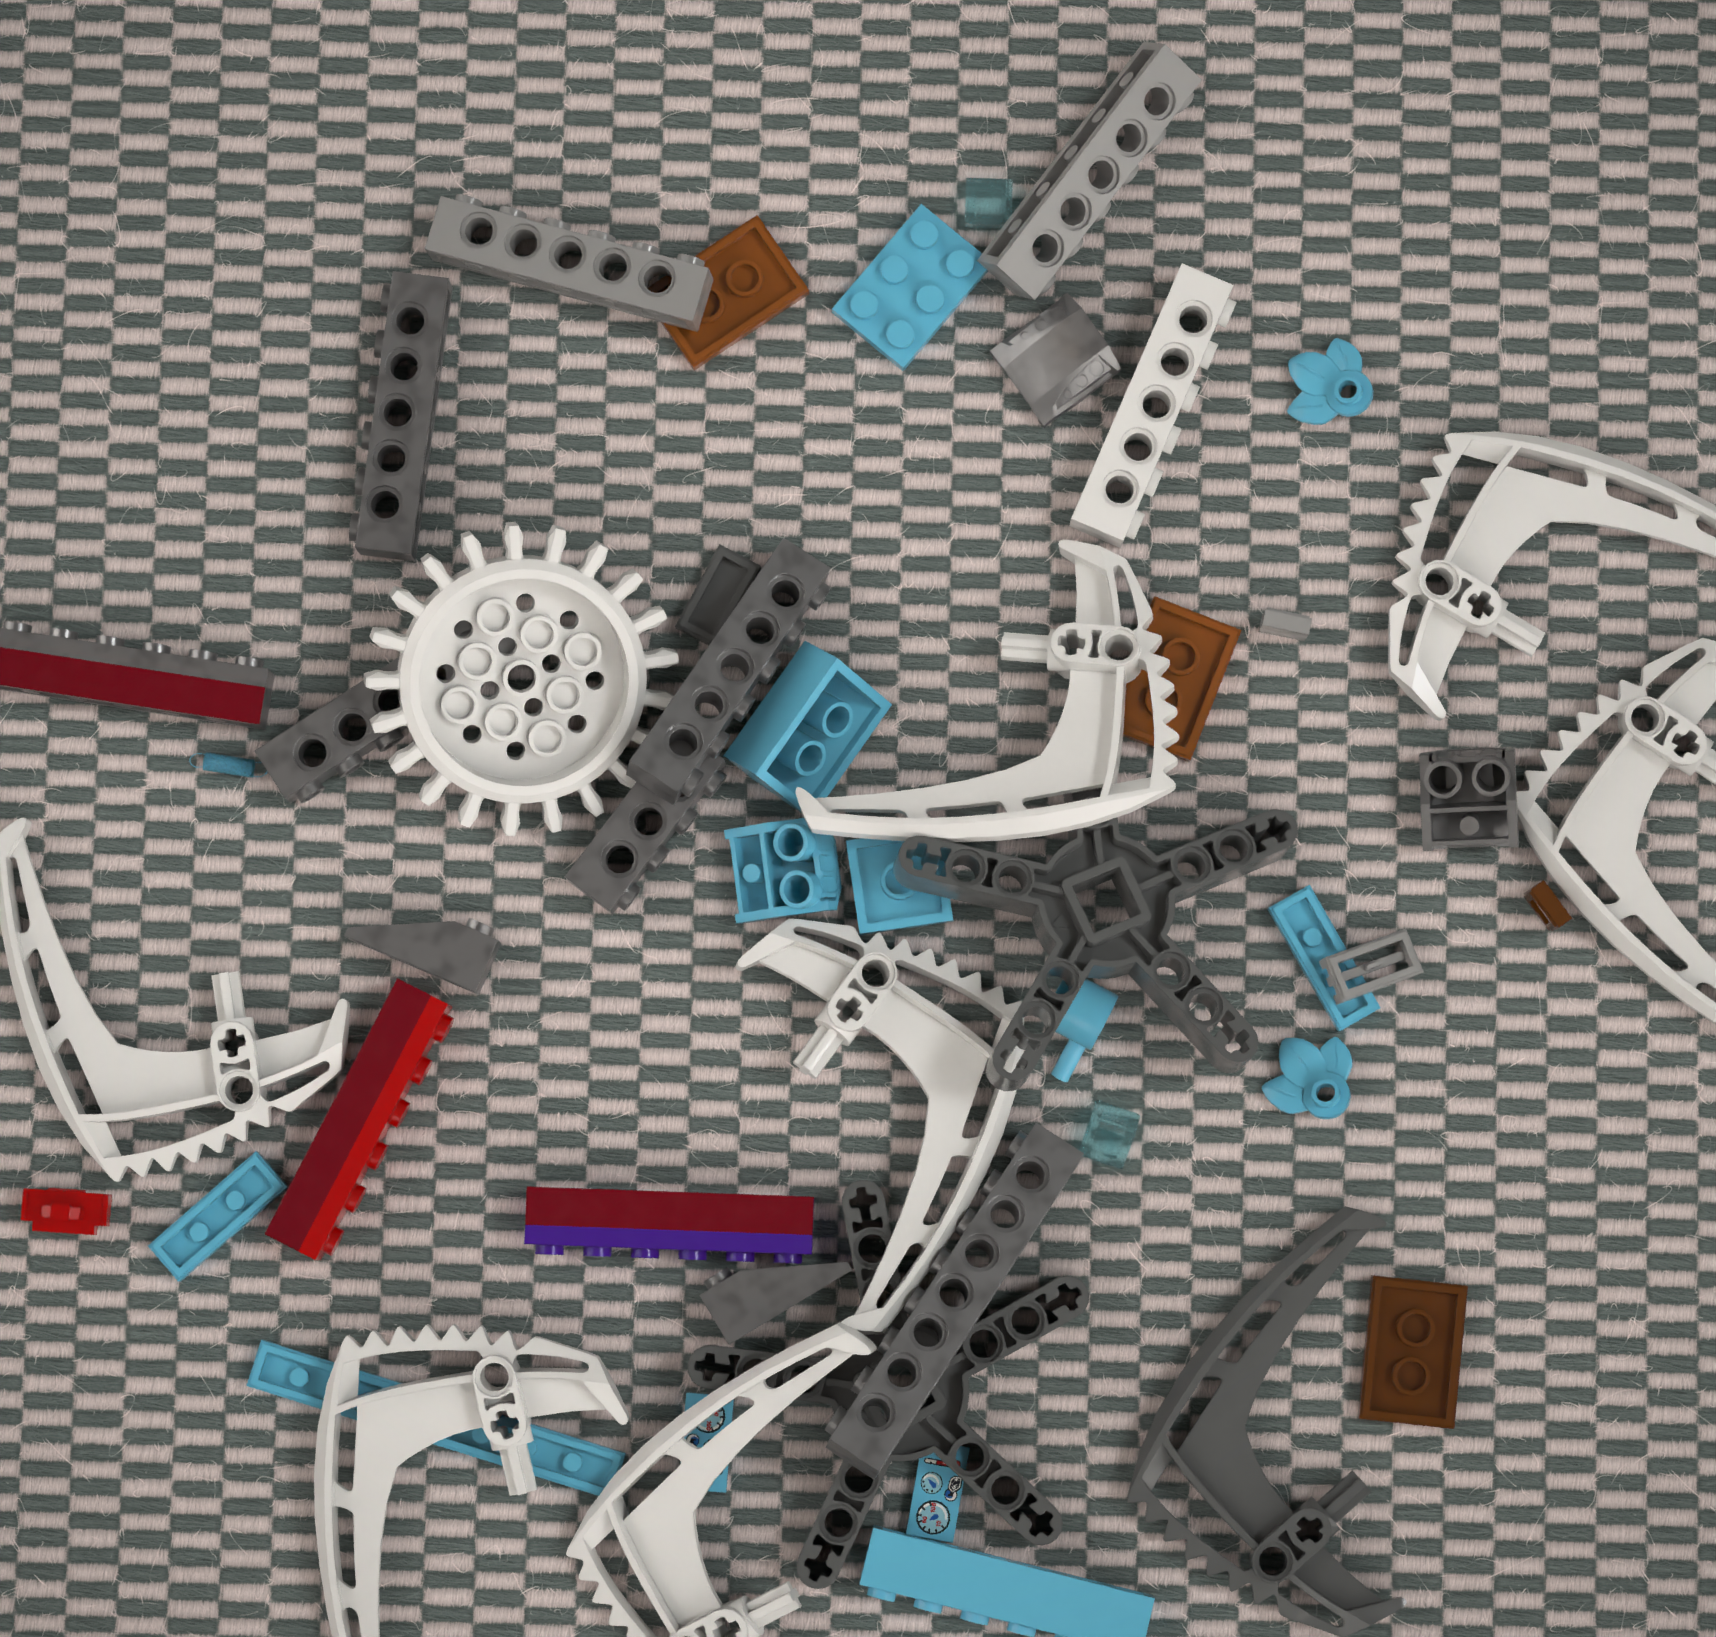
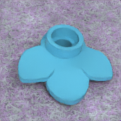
(1322, 381)
(1306, 1073)

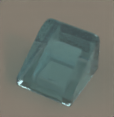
(1109, 1134)

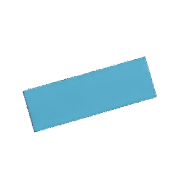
(1312, 939)
(218, 1216)

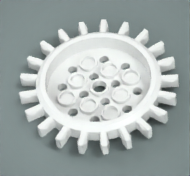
(553, 756)

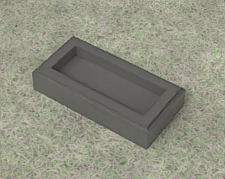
(717, 594)

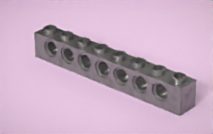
(869, 1446)

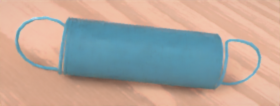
(228, 764)

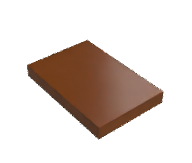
(748, 290)
(1198, 660)

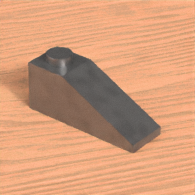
(442, 949)
(757, 1295)

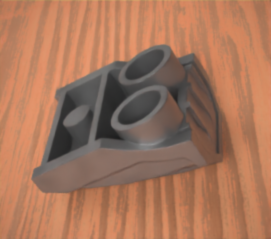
(1056, 359)
(1468, 798)

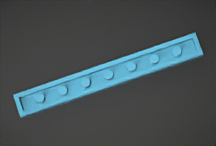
(552, 1453)

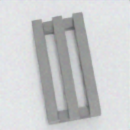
(1338, 979)

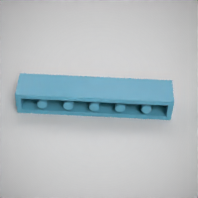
(999, 1589)

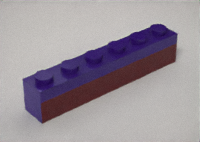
(669, 1221)

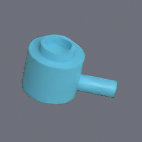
(1082, 1024)

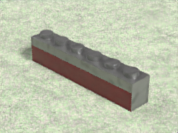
(133, 677)

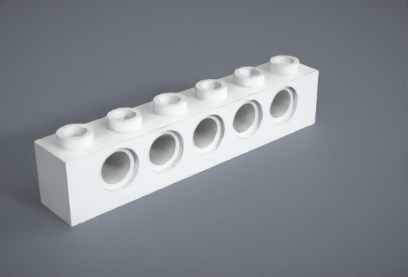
(1190, 294)

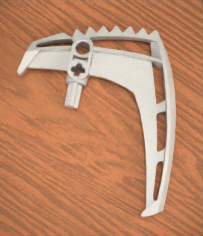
(1499, 521)
(1081, 751)
(1609, 814)
(936, 1050)
(146, 1082)
(414, 1415)
(662, 1530)

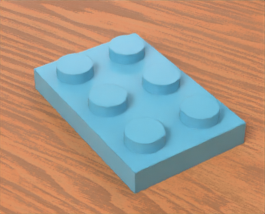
(911, 287)

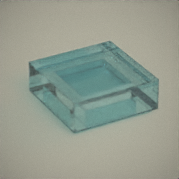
(988, 202)

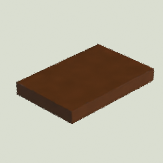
(1412, 1352)

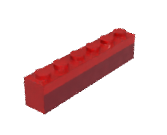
(359, 1120)

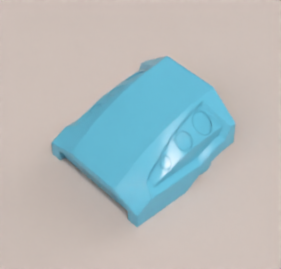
(783, 870)

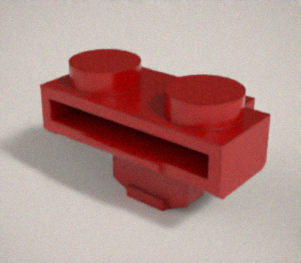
(66, 1210)

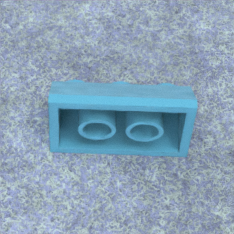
(808, 726)

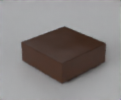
(1547, 906)

